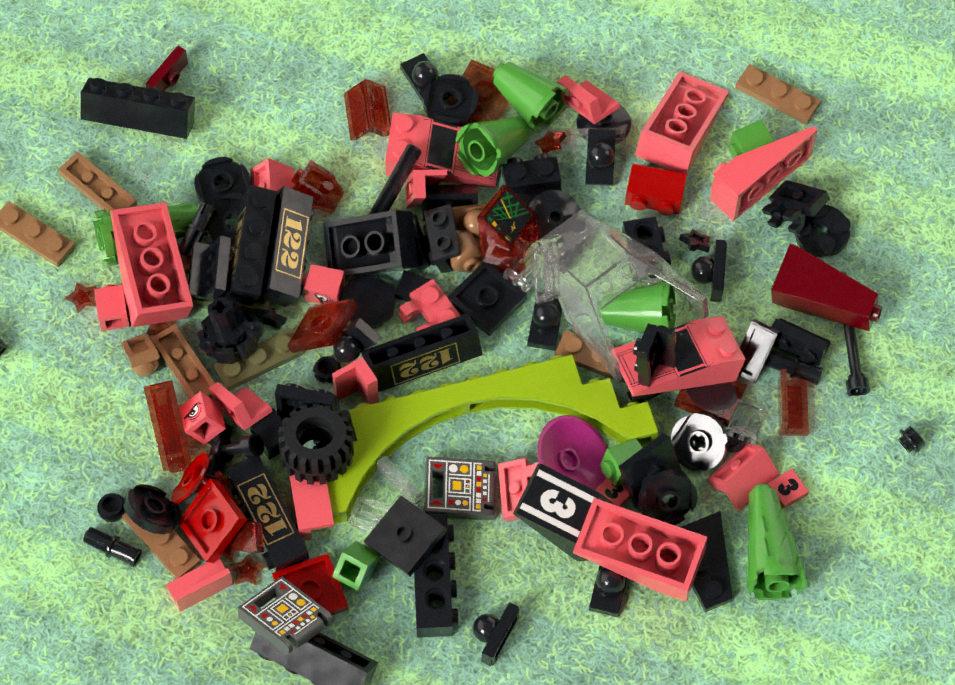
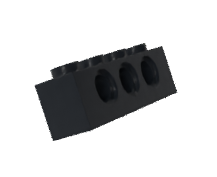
(429, 620)

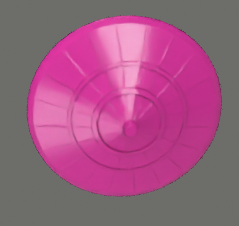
(573, 449)

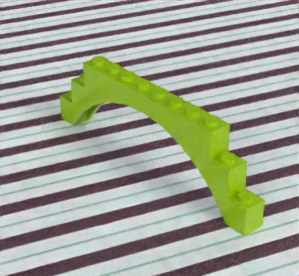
(541, 386)

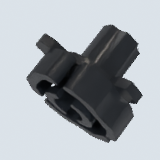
(231, 328)

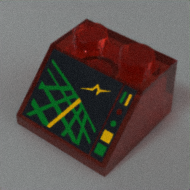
(506, 229)

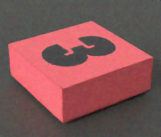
(788, 488)
(618, 495)

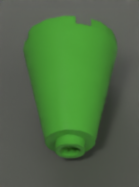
(530, 94)
(490, 144)
(642, 306)

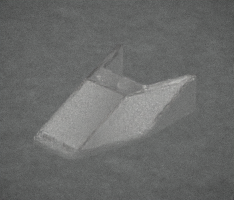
(599, 267)

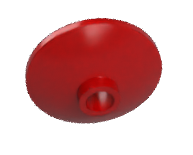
(192, 479)

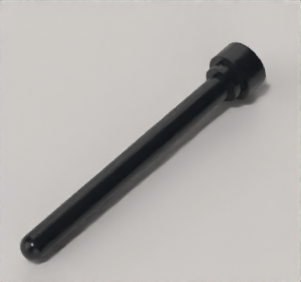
(856, 379)

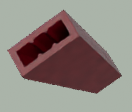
(823, 291)

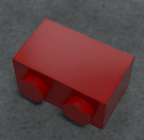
(655, 189)

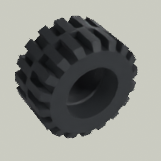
(316, 463)

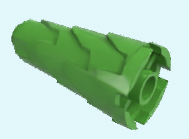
(179, 215)
(772, 551)

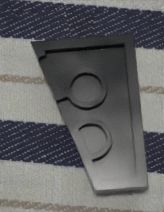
(713, 579)

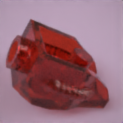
(320, 185)

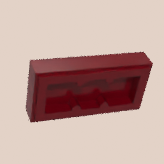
(169, 70)

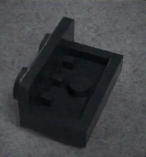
(442, 235)
(210, 269)
(800, 342)
(654, 348)

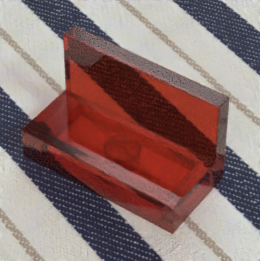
(367, 109)
(792, 406)

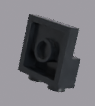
(532, 176)
(292, 397)

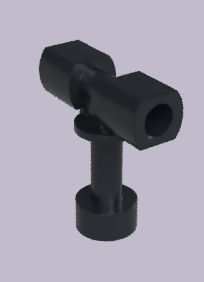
(223, 449)

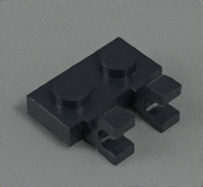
(798, 201)

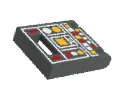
(466, 488)
(288, 616)

